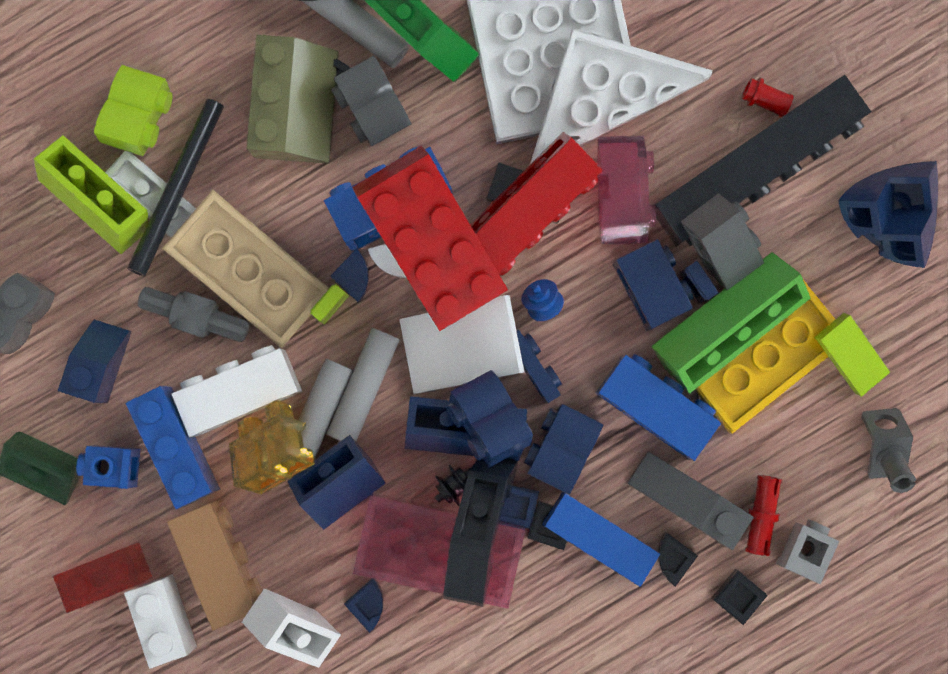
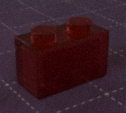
(102, 577)

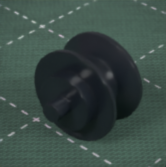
(452, 485)

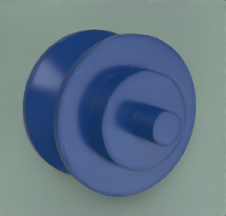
(542, 300)

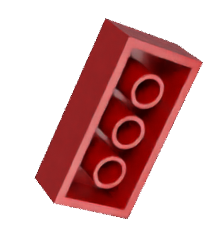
(430, 237)

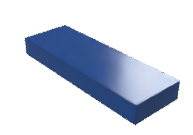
(601, 539)

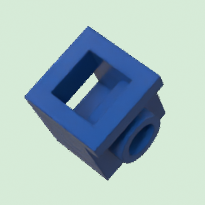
(122, 466)

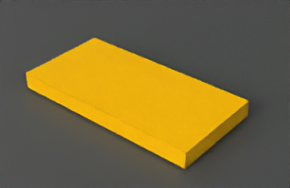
(768, 366)

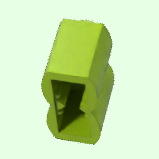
(133, 110)

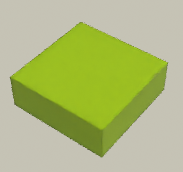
(329, 304)

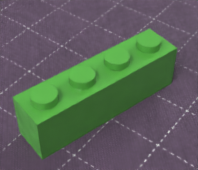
(731, 322)

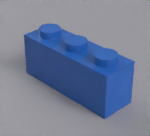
(659, 406)
(171, 449)

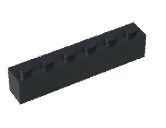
(768, 155)

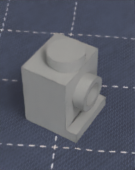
(816, 562)

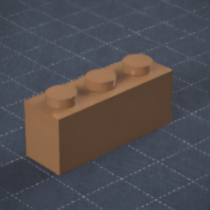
(215, 563)

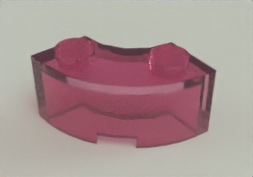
(624, 190)

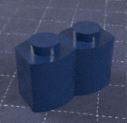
(489, 418)
(564, 447)

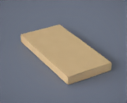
(246, 268)

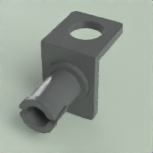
(890, 449)

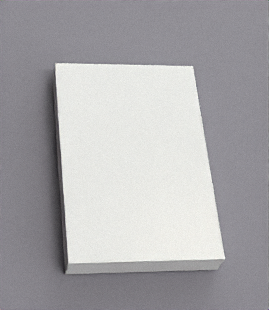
(463, 350)

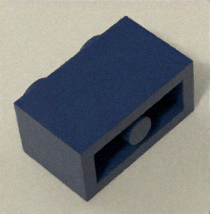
(654, 284)
(336, 482)

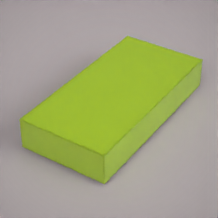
(852, 354)

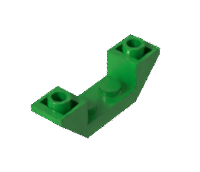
(428, 35)

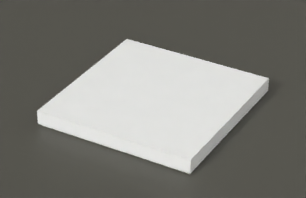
(523, 50)

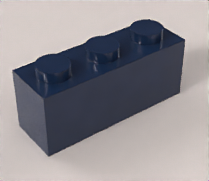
(433, 430)

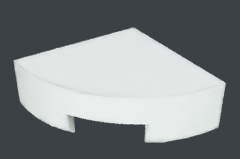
(384, 260)

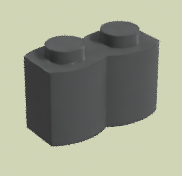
(371, 102)
(21, 304)

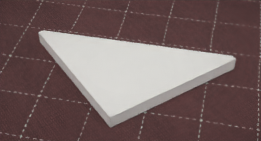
(609, 85)

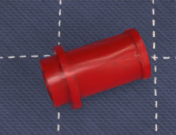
(767, 97)

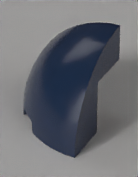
(896, 211)

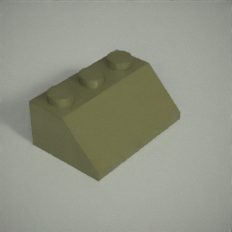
(291, 100)

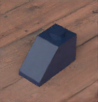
(95, 362)

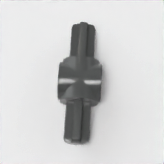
(193, 314)

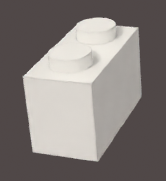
(160, 621)
(290, 628)

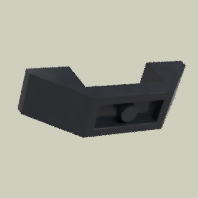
(475, 531)

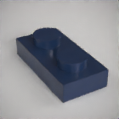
(543, 378)

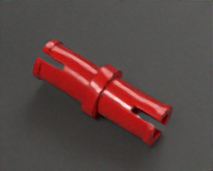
(764, 515)

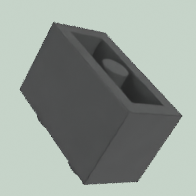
(724, 240)

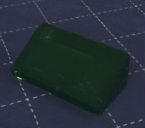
(39, 467)

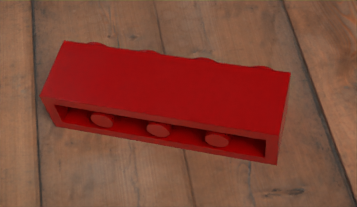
(534, 201)

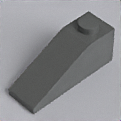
(690, 500)

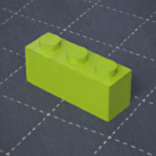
(91, 194)

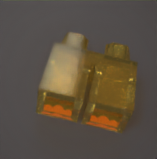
(269, 450)

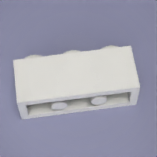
(236, 390)

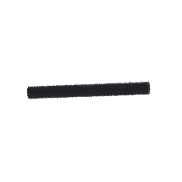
(175, 188)

